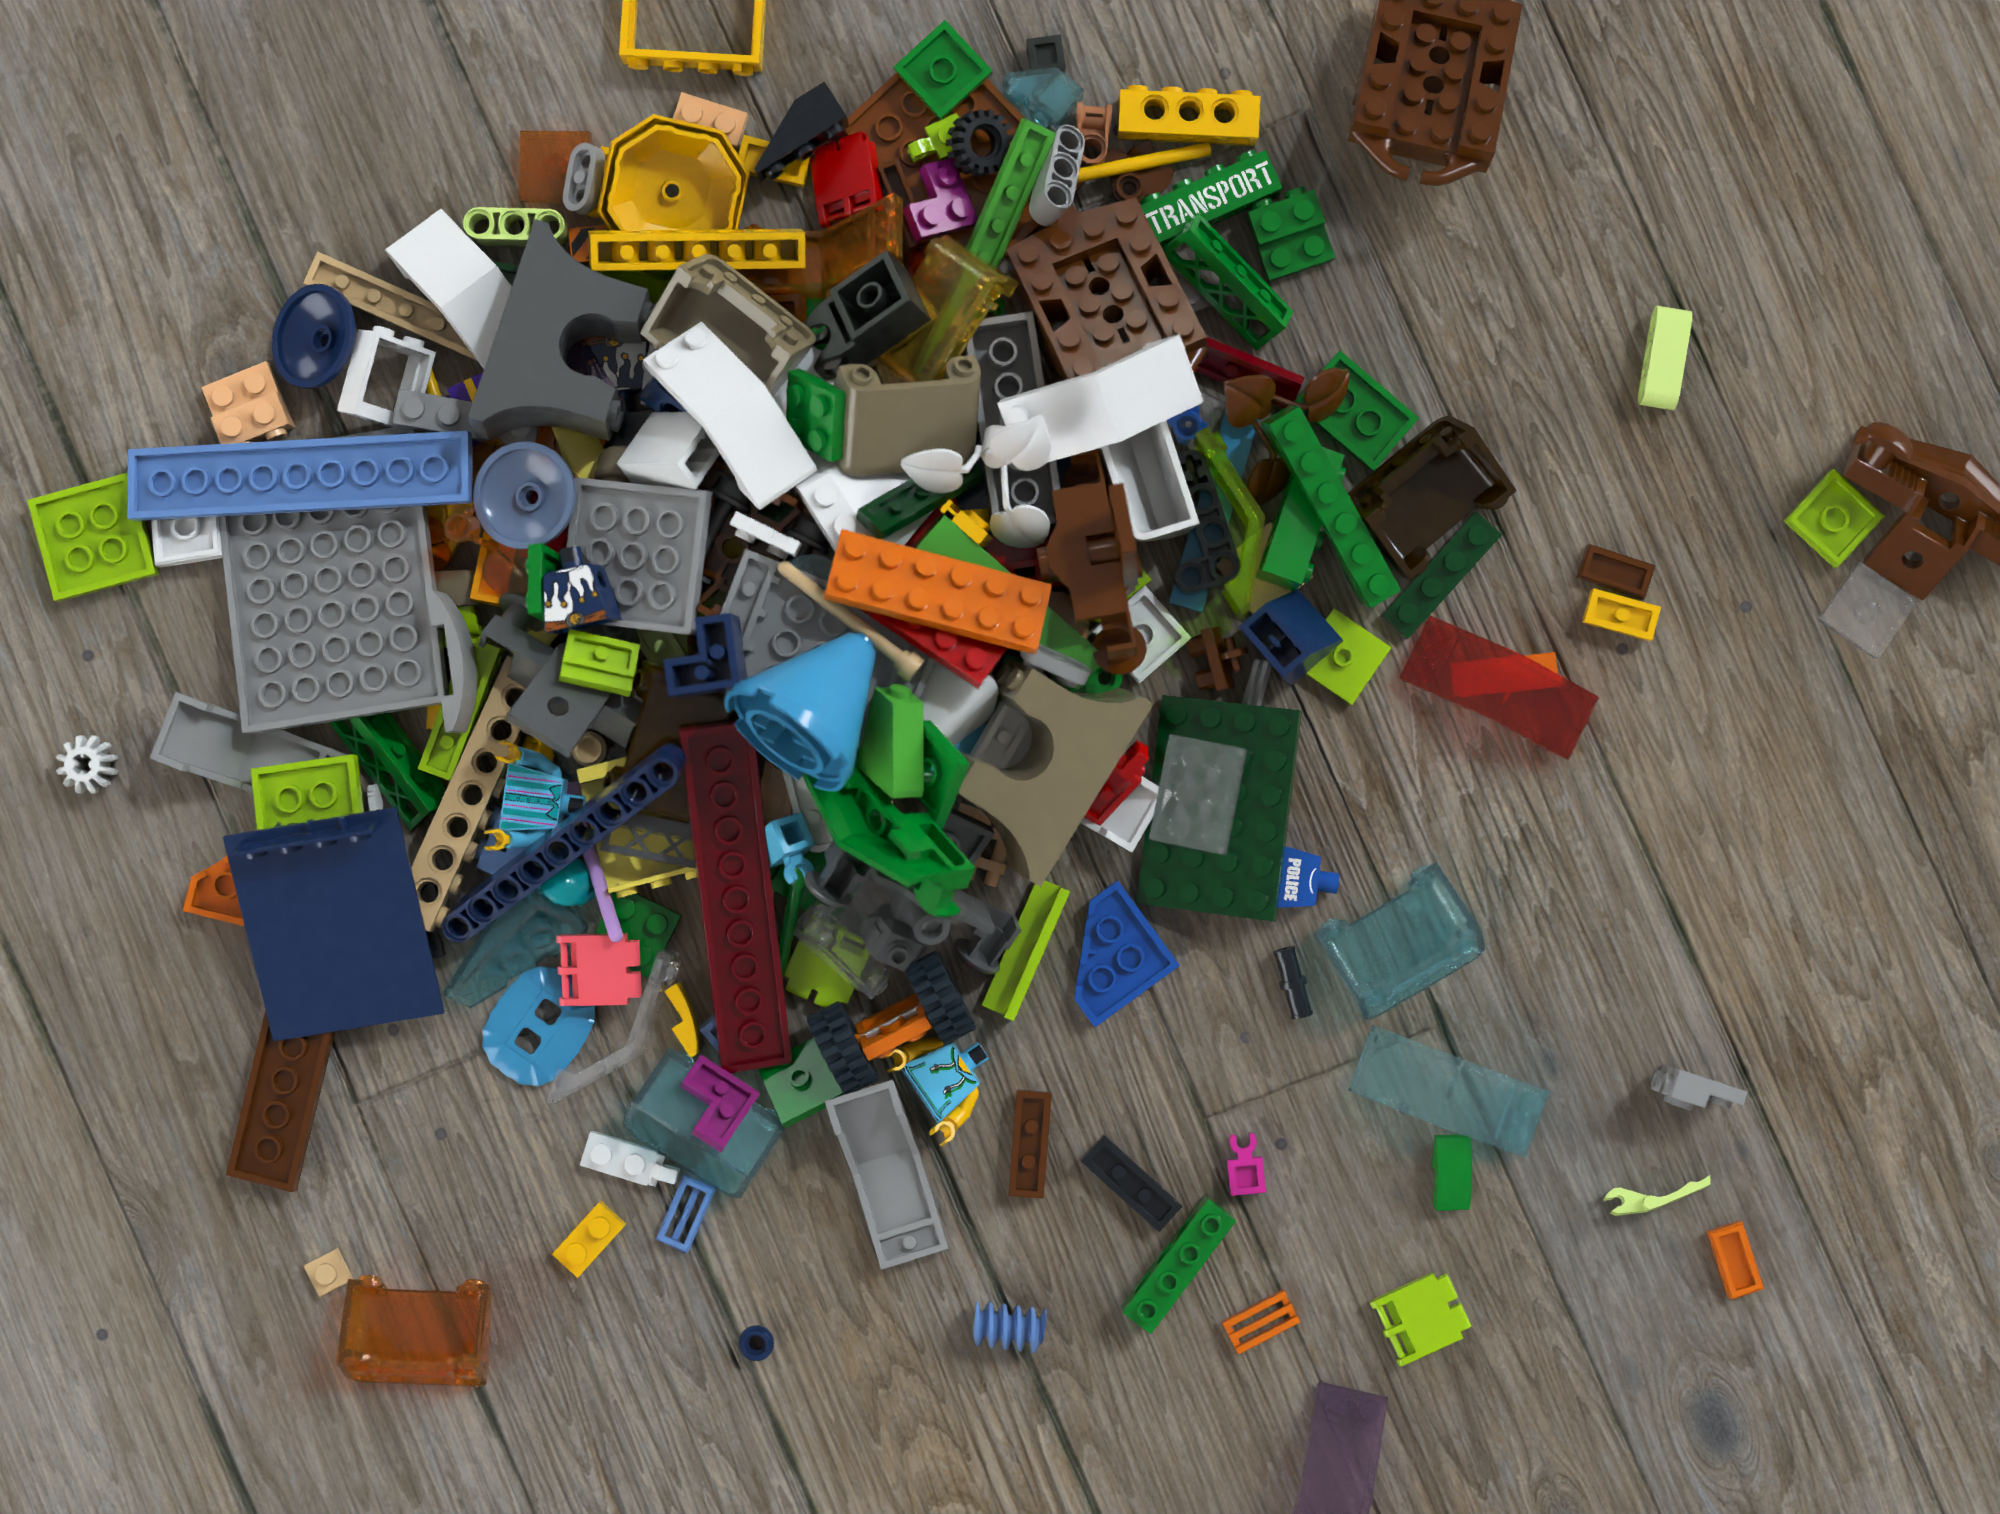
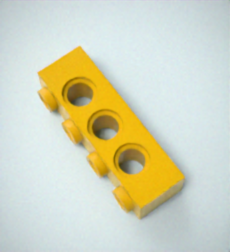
(1135, 125)

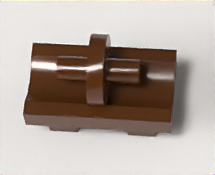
(1211, 644)

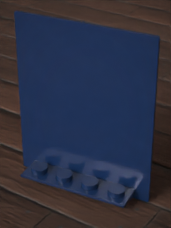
(334, 923)

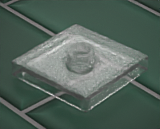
(1867, 610)

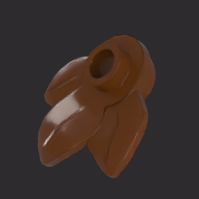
(1145, 181)

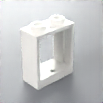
(414, 379)

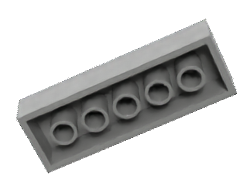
(1010, 366)

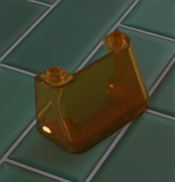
(415, 1334)

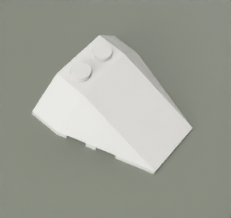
(836, 497)

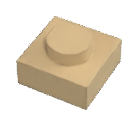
(328, 1272)

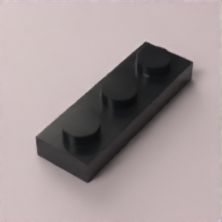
(1131, 1183)

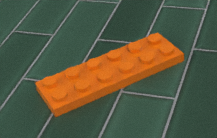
(938, 591)

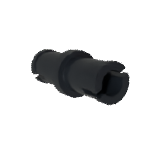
(1293, 982)

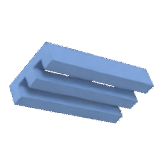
(674, 1241)

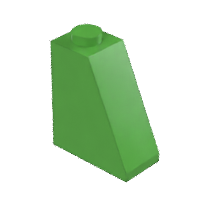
(894, 742)

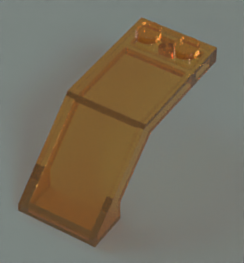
(837, 251)

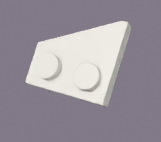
(778, 543)

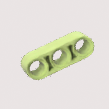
(501, 219)
(1665, 357)

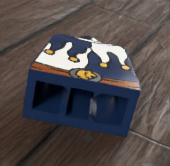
(623, 366)
(577, 595)

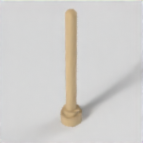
(904, 662)

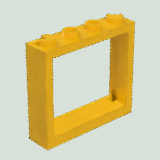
(678, 60)

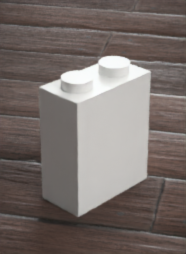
(669, 452)

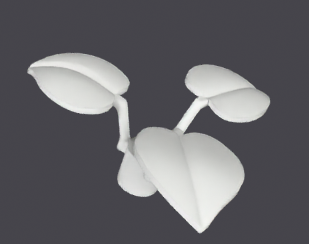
(1020, 443)

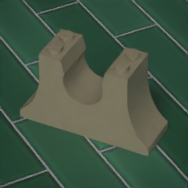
(1068, 762)

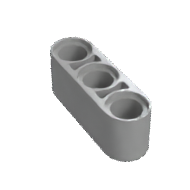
(1058, 177)

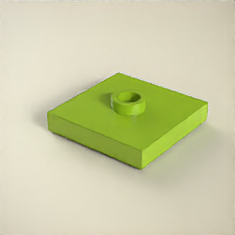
(1834, 518)
(1352, 662)

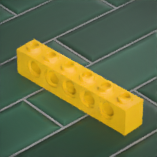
(671, 248)

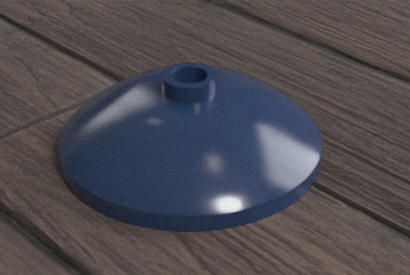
(313, 336)

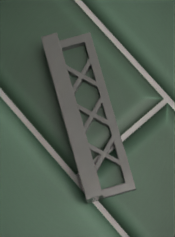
(656, 826)

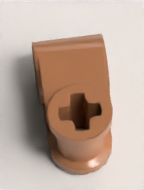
(1095, 126)

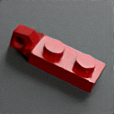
(1120, 783)

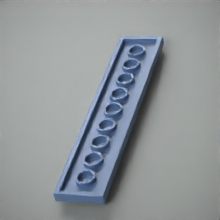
(300, 476)

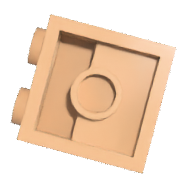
(248, 406)

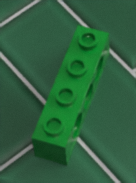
(1177, 1264)

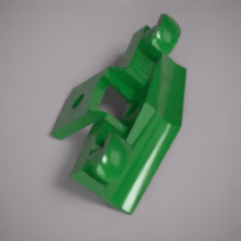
(907, 844)

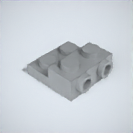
(1689, 1089)

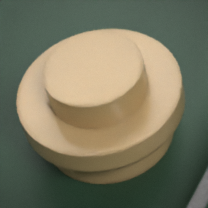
(590, 750)

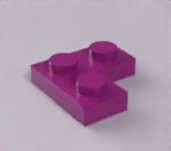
(948, 206)
(727, 1100)

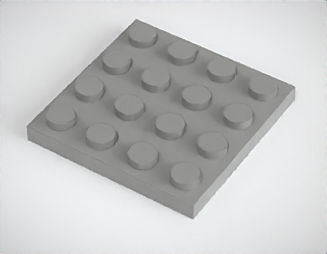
(648, 545)

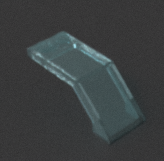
(1448, 1091)

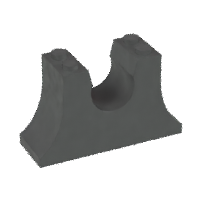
(546, 314)

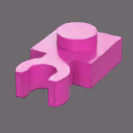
(1245, 1171)

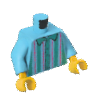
(532, 799)

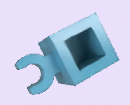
(787, 843)

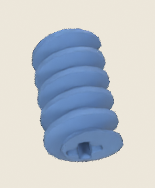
(1009, 1327)

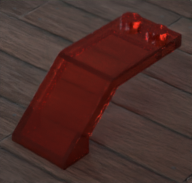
(1500, 686)

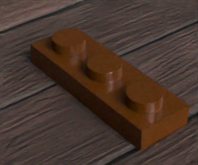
(1030, 1143)

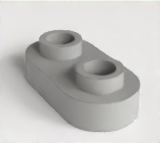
(583, 178)
(1068, 670)

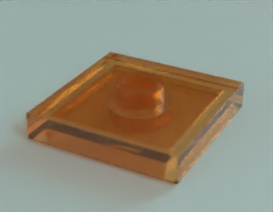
(545, 163)

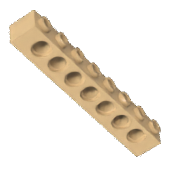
(454, 805)

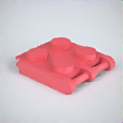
(599, 970)

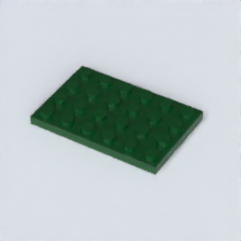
(1250, 874)

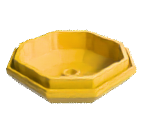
(675, 152)

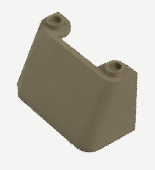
(737, 312)
(908, 417)

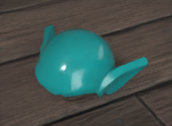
(570, 885)

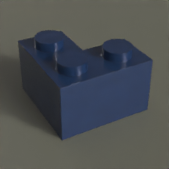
(718, 663)

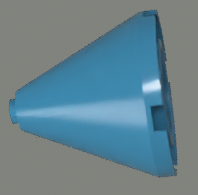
(809, 709)

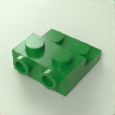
(1290, 234)

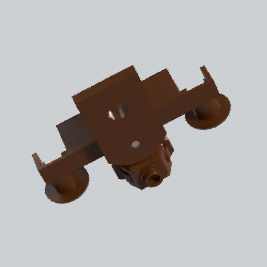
(1097, 569)

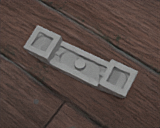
(460, 706)

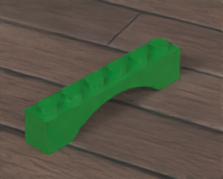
(1318, 480)

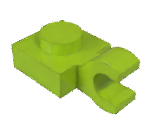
(935, 142)

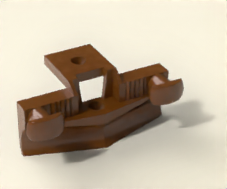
(1914, 477)

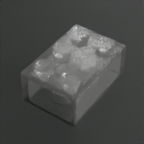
(1197, 794)

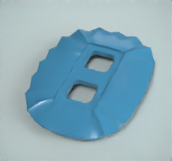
(517, 1011)

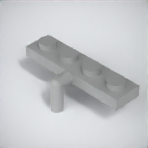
(445, 414)

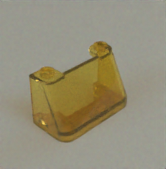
(957, 293)

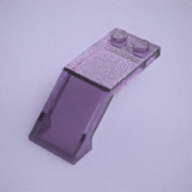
(1341, 1452)

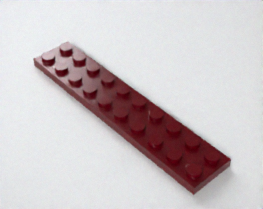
(735, 897)

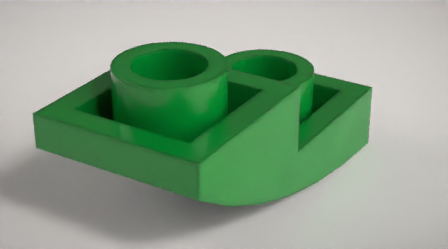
(1452, 1172)

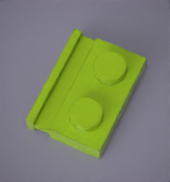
(599, 662)

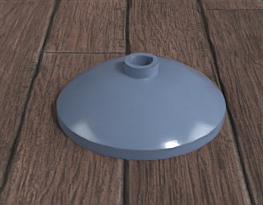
(505, 490)

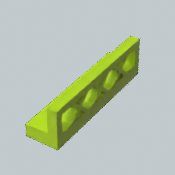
(446, 748)
(1026, 951)

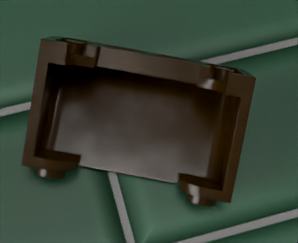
(1429, 491)
(660, 725)

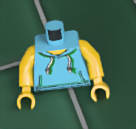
(942, 1079)

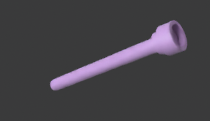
(599, 882)

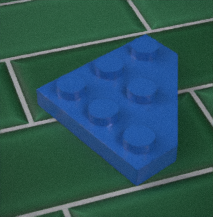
(1118, 955)

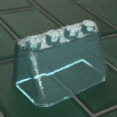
(667, 1114)

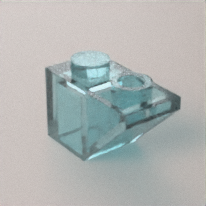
(1045, 92)

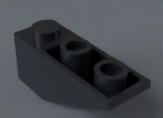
(808, 123)

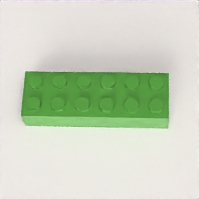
(950, 541)

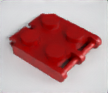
(845, 177)

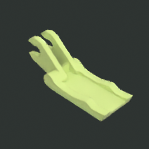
(1639, 1203)

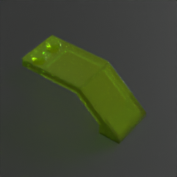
(1240, 589)

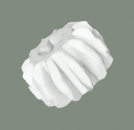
(75, 764)

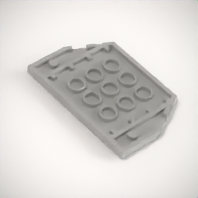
(785, 622)

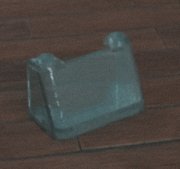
(1403, 943)

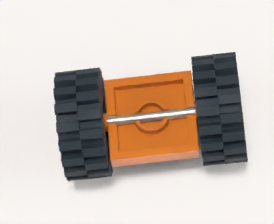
(851, 1050)

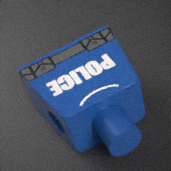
(1303, 879)

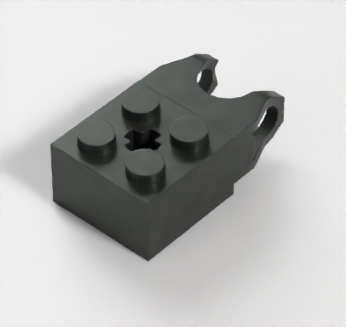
(867, 314)

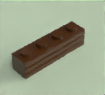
(895, 182)

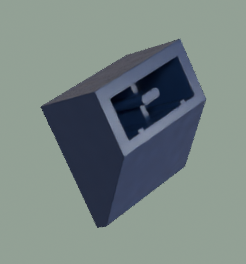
(1290, 635)

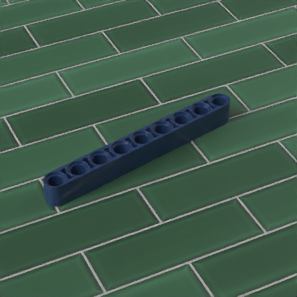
(570, 832)

